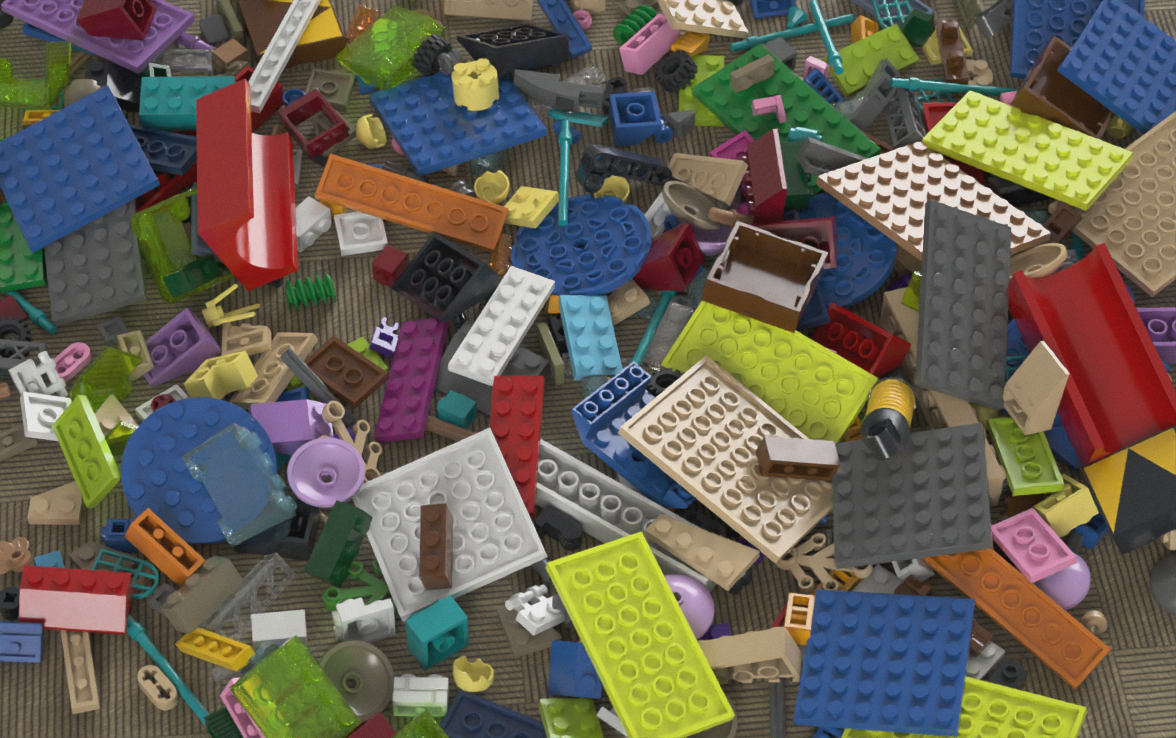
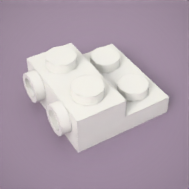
(363, 622)

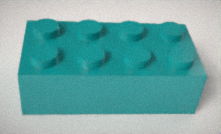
(171, 101)

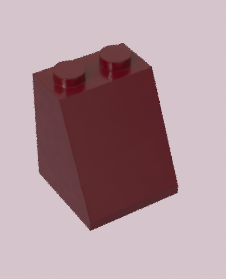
(117, 18)
(671, 261)

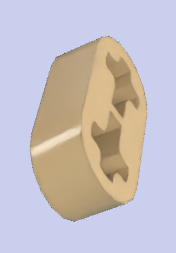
(153, 690)

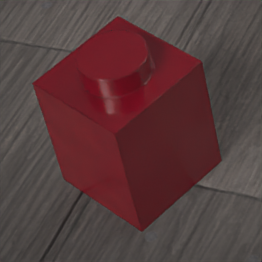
(389, 266)

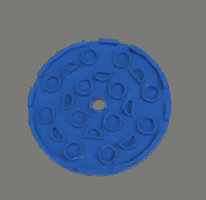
(614, 240)
(863, 253)
(159, 478)

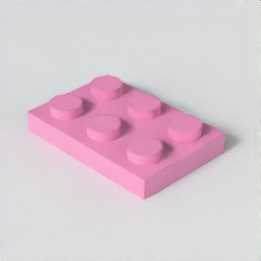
(1032, 545)

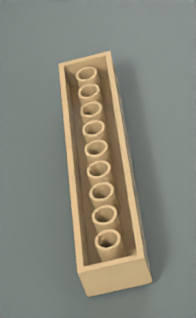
(937, 408)

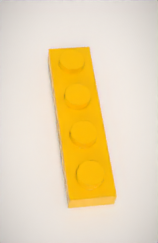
(216, 649)

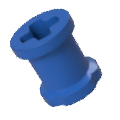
(660, 137)

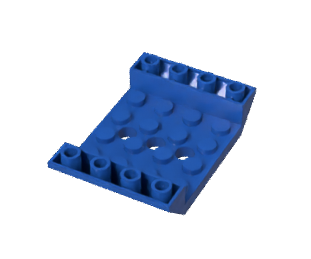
(598, 425)

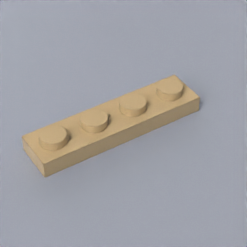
(80, 671)

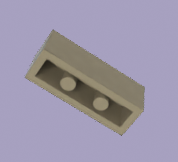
(202, 594)

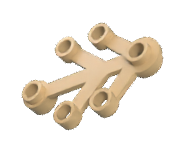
(335, 418)
(817, 563)

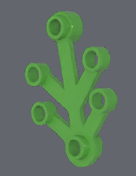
(376, 588)

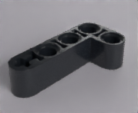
(625, 169)

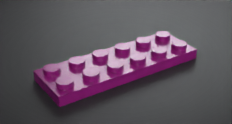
(411, 380)

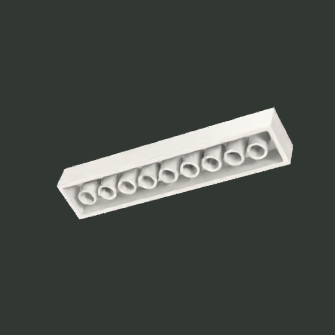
(603, 506)

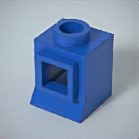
(114, 535)

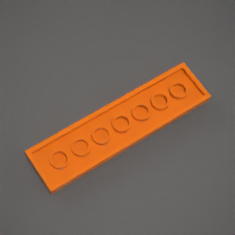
(411, 203)
(1023, 612)

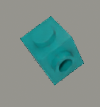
(457, 409)

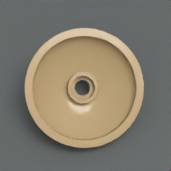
(1038, 260)

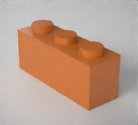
(164, 547)

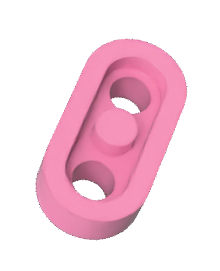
(67, 363)

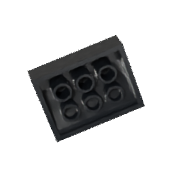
(517, 47)
(445, 279)

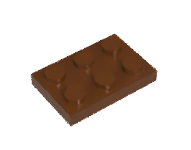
(346, 371)

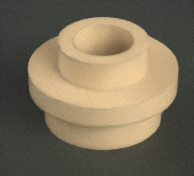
(1094, 622)

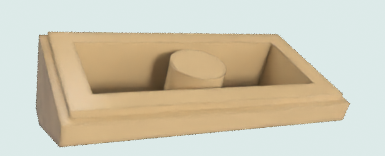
(135, 344)

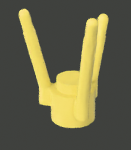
(1118, 127)
(215, 315)

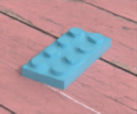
(589, 335)

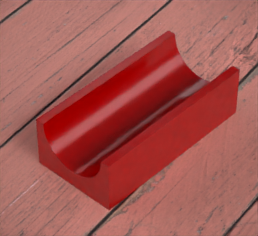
(245, 189)
(1115, 374)

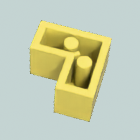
(221, 376)
(1068, 507)

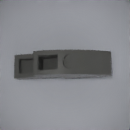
(878, 94)
(560, 95)

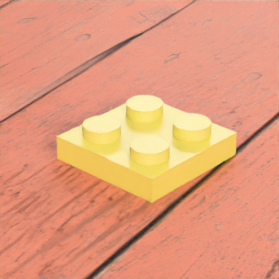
(530, 206)

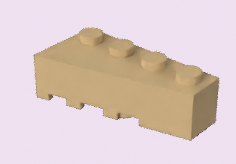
(754, 655)

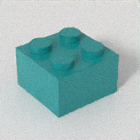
(437, 632)

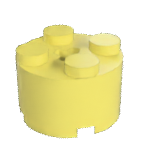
(475, 84)

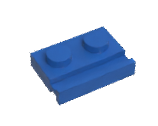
(21, 641)

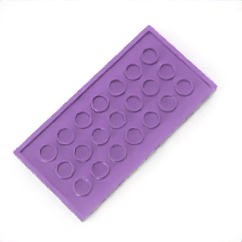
(60, 20)

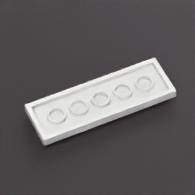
(501, 326)

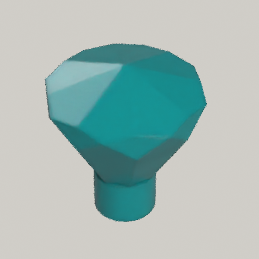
(795, 17)

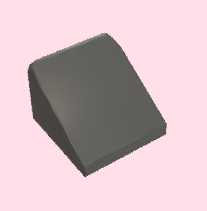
(213, 29)
(681, 122)

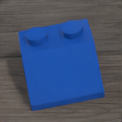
(633, 117)
(572, 671)

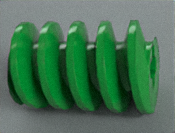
(633, 23)
(310, 291)

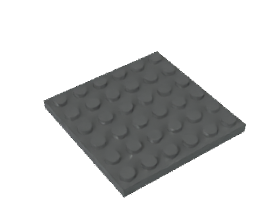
(914, 503)

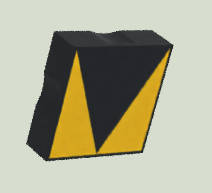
(1137, 490)

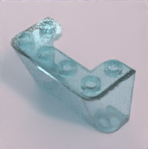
(240, 483)

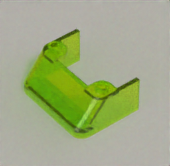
(37, 93)
(166, 242)
(106, 377)

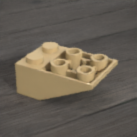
(1036, 390)

